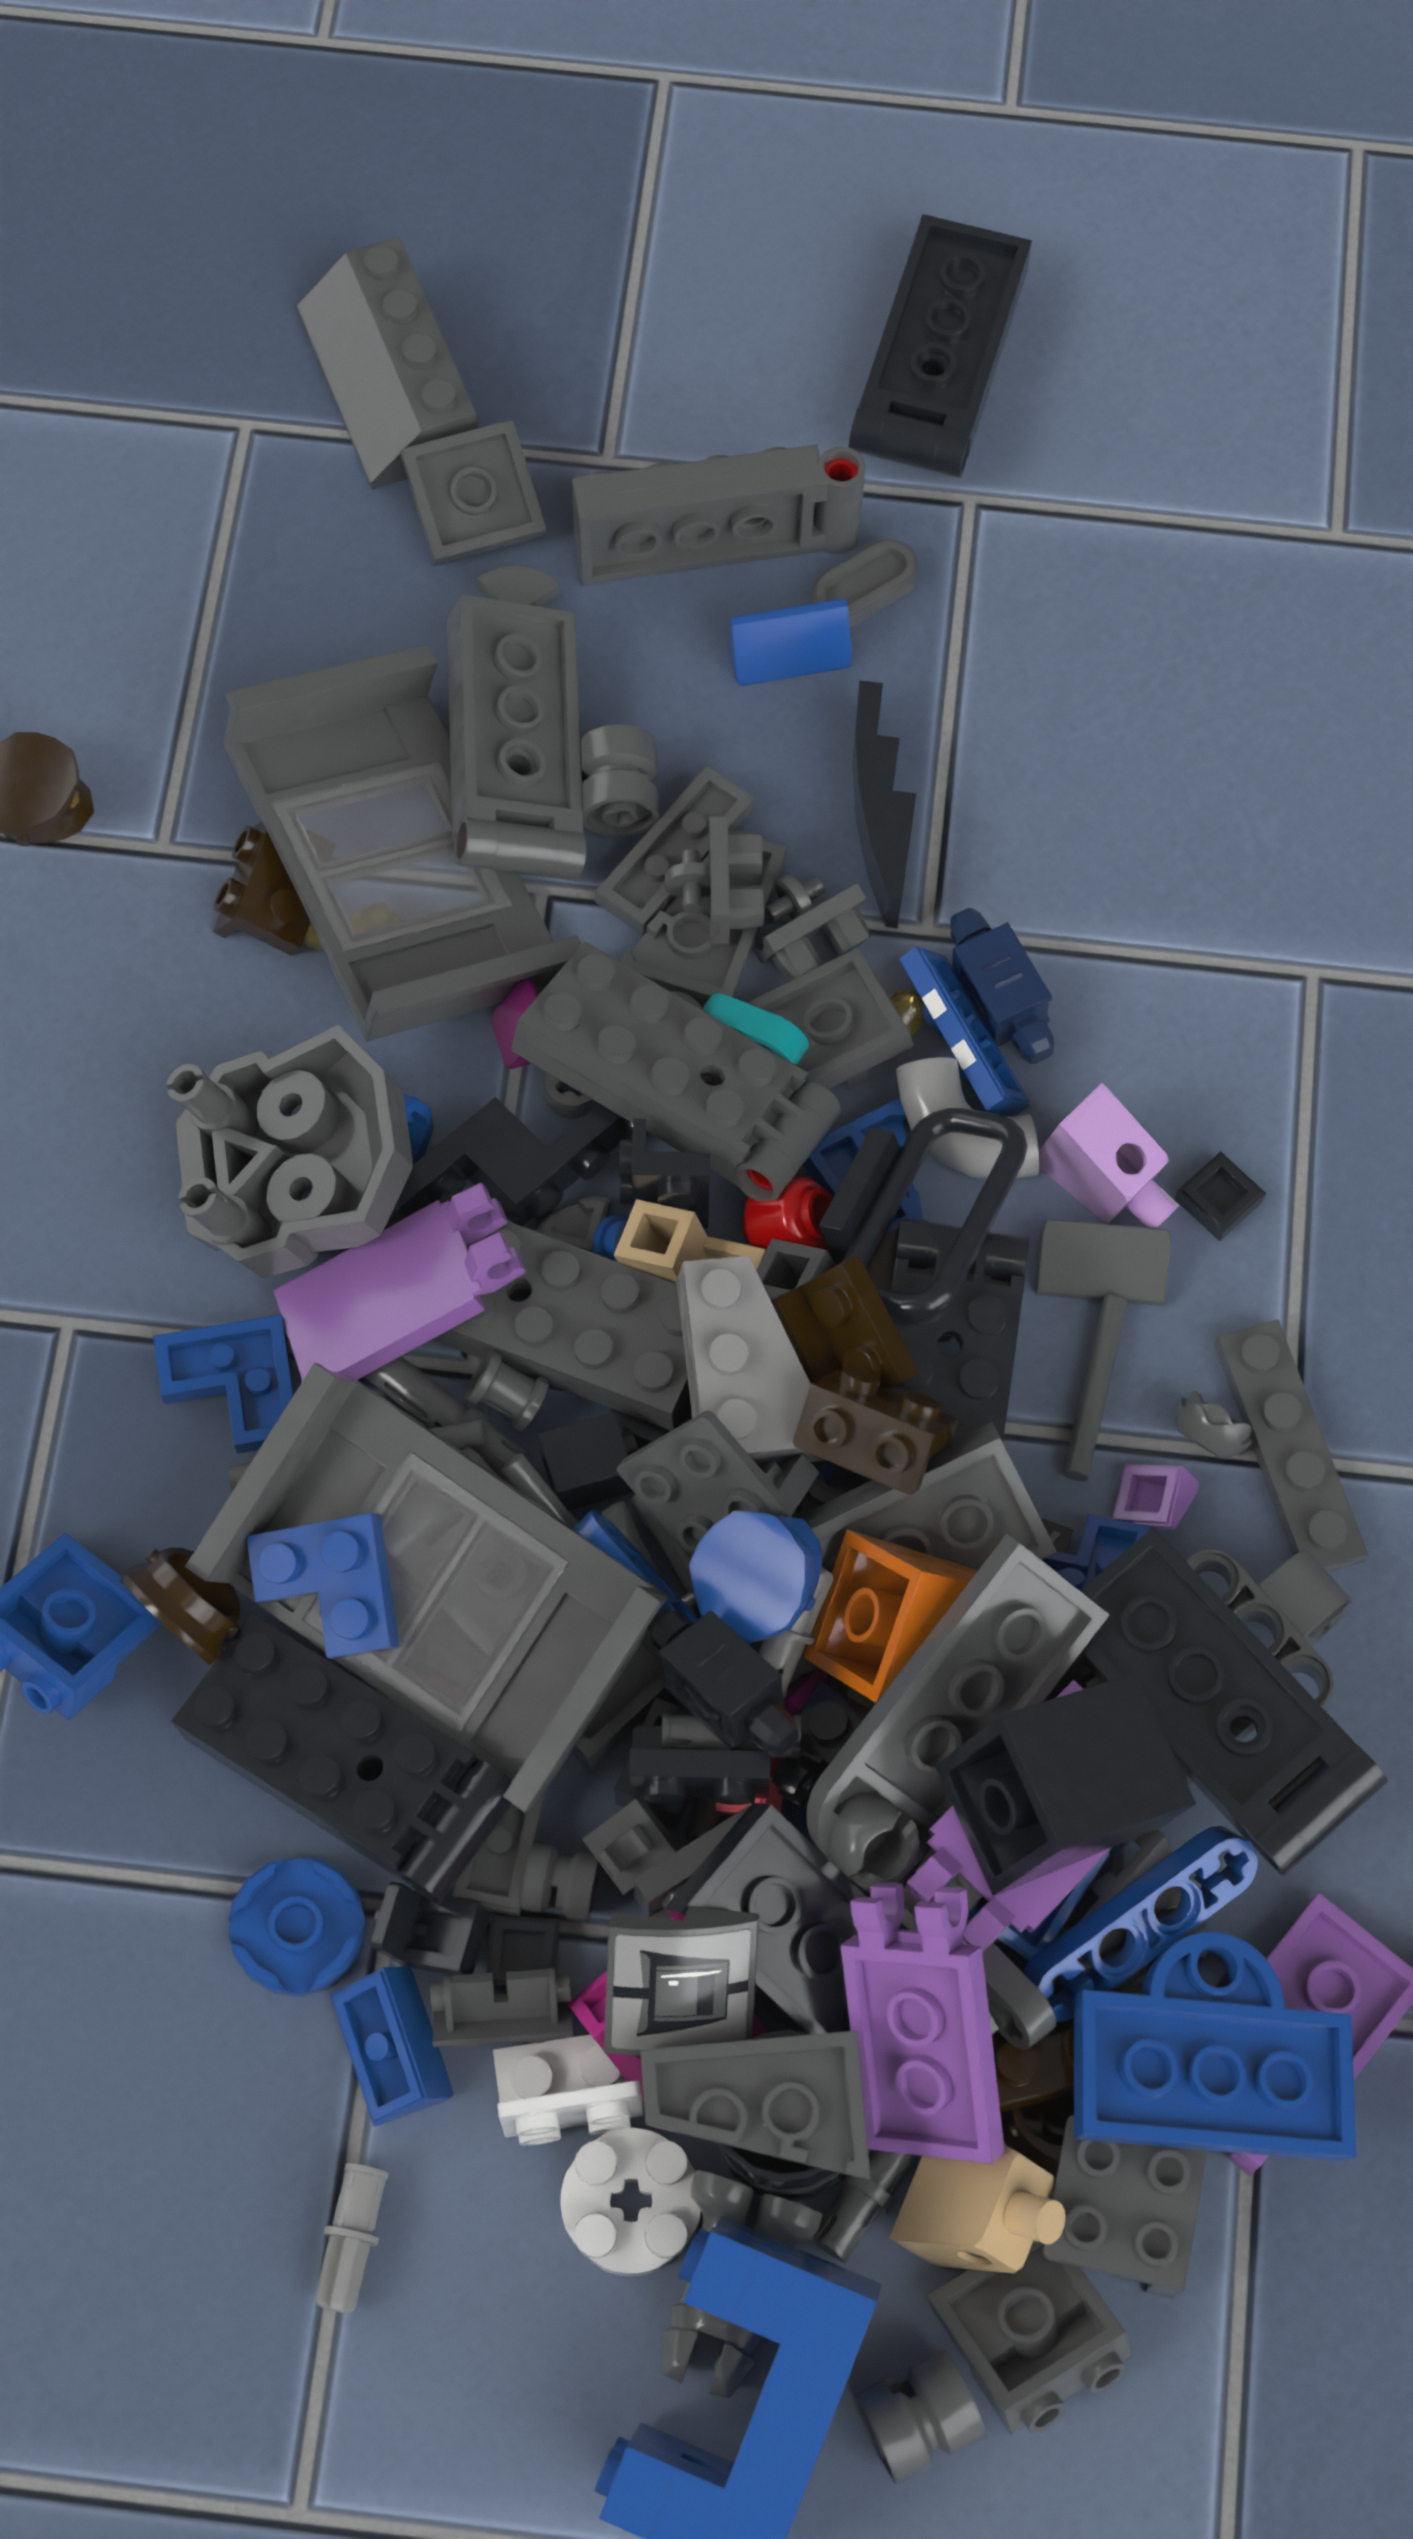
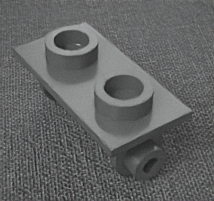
(472, 2015)

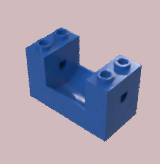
(819, 2319)

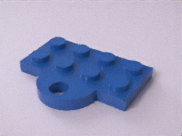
(1213, 2062)

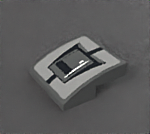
(680, 1980)

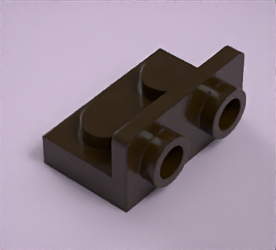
(843, 1324)

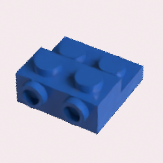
(68, 1627)

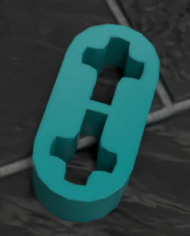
(760, 1026)

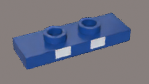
(955, 1017)

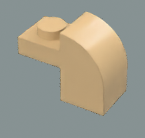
(663, 1237)

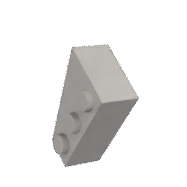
(741, 1357)

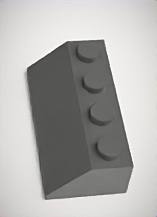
(384, 358)

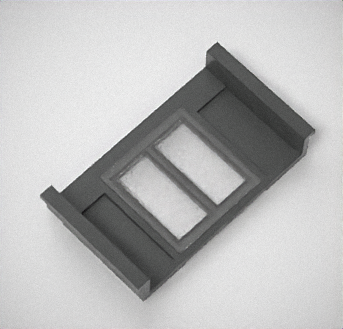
(361, 814)
(497, 1603)

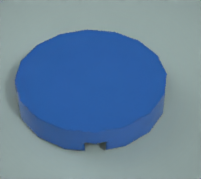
(297, 1926)

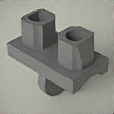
(729, 905)
(836, 916)

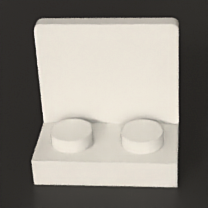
(562, 2087)

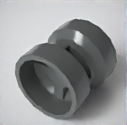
(560, 1881)

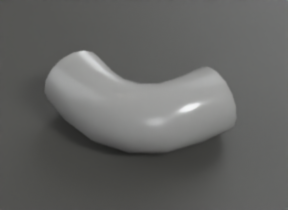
(936, 1085)

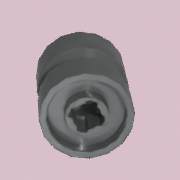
(617, 780)
(919, 2415)

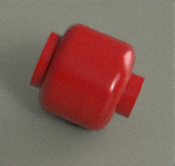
(789, 1218)

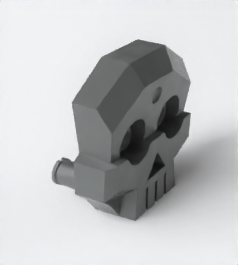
(253, 1160)

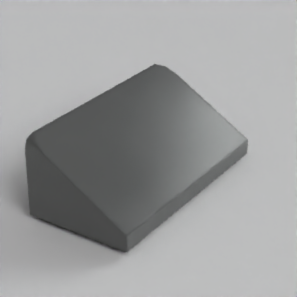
(1103, 1260)

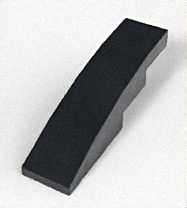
(881, 813)

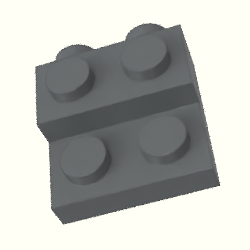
(1032, 2337)

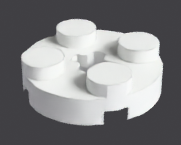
(600, 2230)

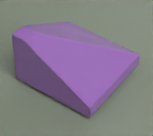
(1154, 1495)

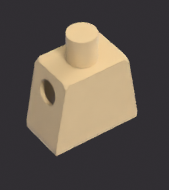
(978, 2212)

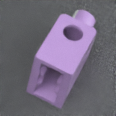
(1108, 1161)

